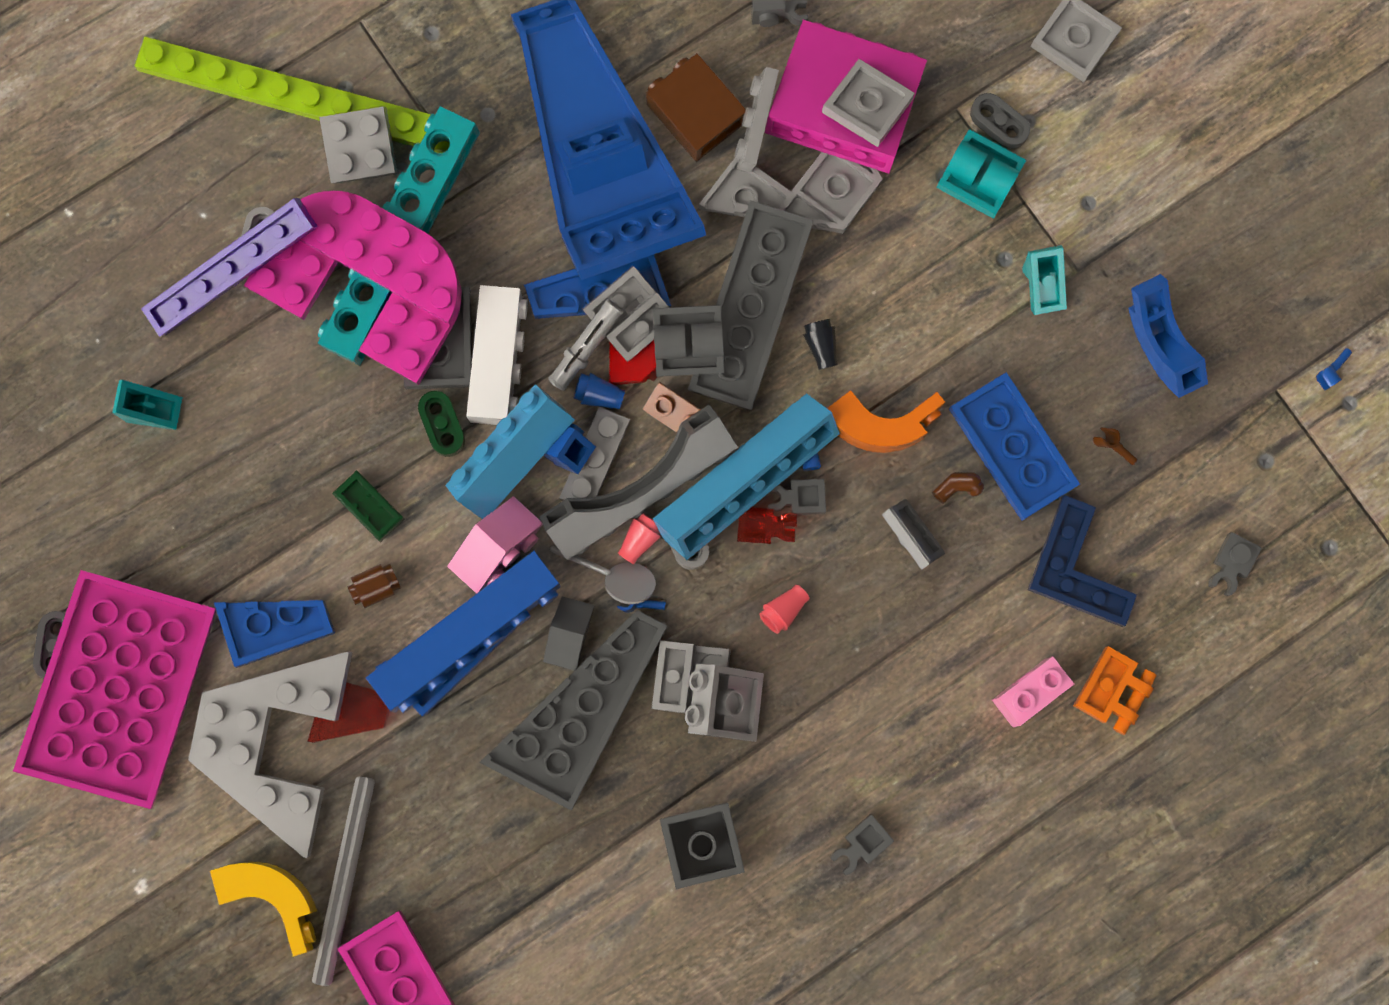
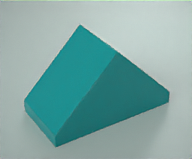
(146, 406)

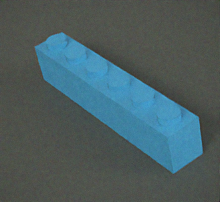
(746, 476)

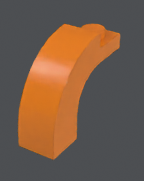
(881, 434)

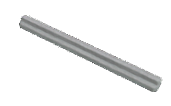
(343, 881)

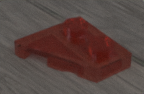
(360, 712)

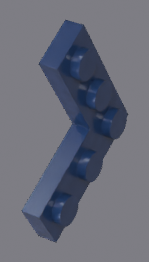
(1055, 572)

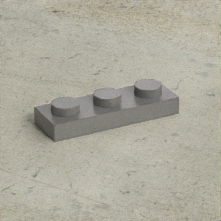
(755, 119)
(606, 434)

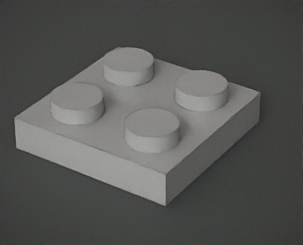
(1076, 37)
(868, 102)
(358, 145)

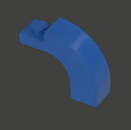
(1161, 339)

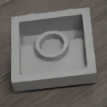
(724, 702)

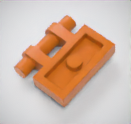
(1107, 684)

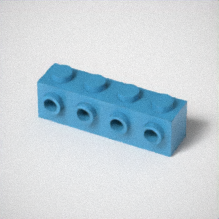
(509, 452)

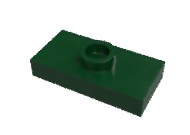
(368, 506)

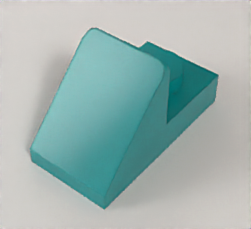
(1046, 279)

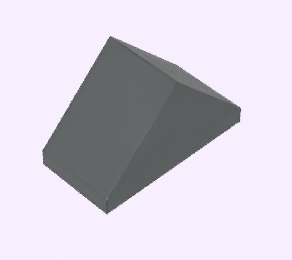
(568, 633)

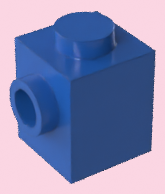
(571, 450)

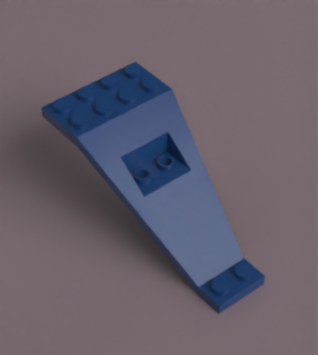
(603, 164)

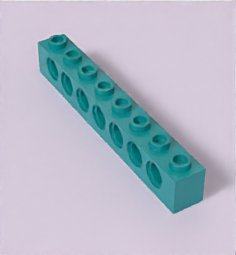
(439, 127)

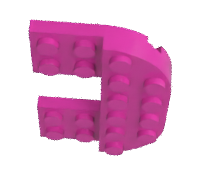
(385, 251)

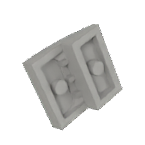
(636, 325)
(673, 671)

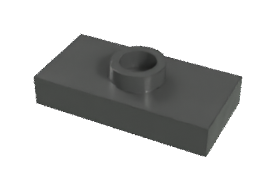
(913, 533)

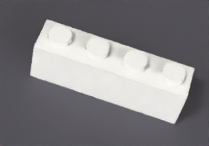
(495, 354)

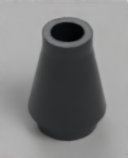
(822, 343)

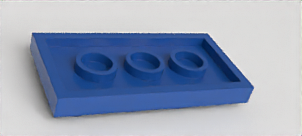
(1014, 446)

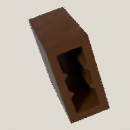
(695, 106)

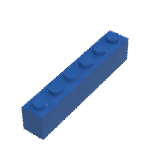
(463, 633)

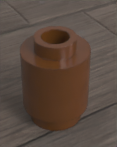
(373, 585)

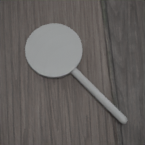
(623, 582)

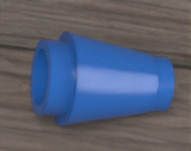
(597, 392)

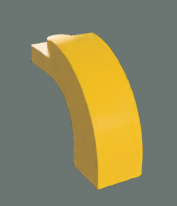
(276, 887)

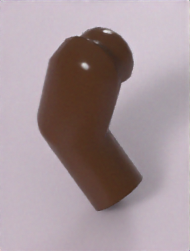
(959, 482)

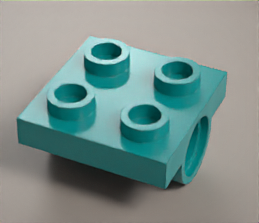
(981, 173)

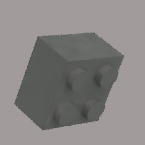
(702, 845)

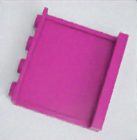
(813, 73)

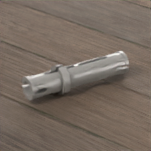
(563, 375)

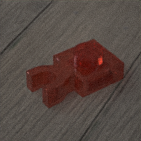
(760, 524)

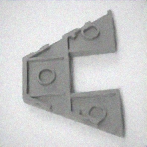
(828, 192)
(233, 735)

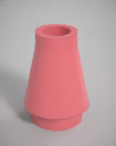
(639, 538)
(783, 610)

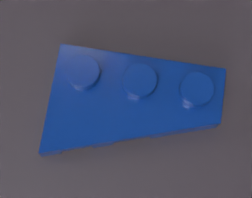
(270, 628)

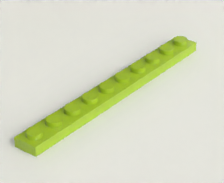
(272, 88)

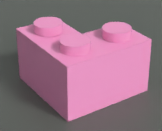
(495, 544)

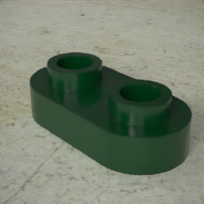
(442, 424)

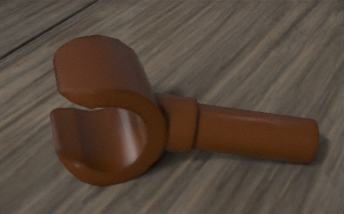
(1113, 441)

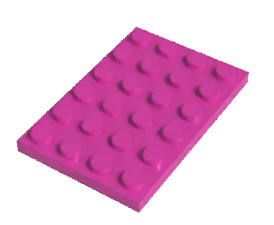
(115, 690)

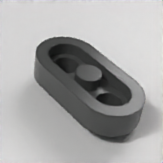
(1002, 118)
(45, 641)

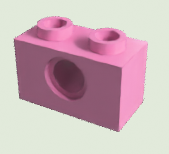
(1033, 692)

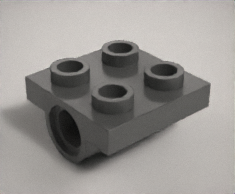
(688, 340)

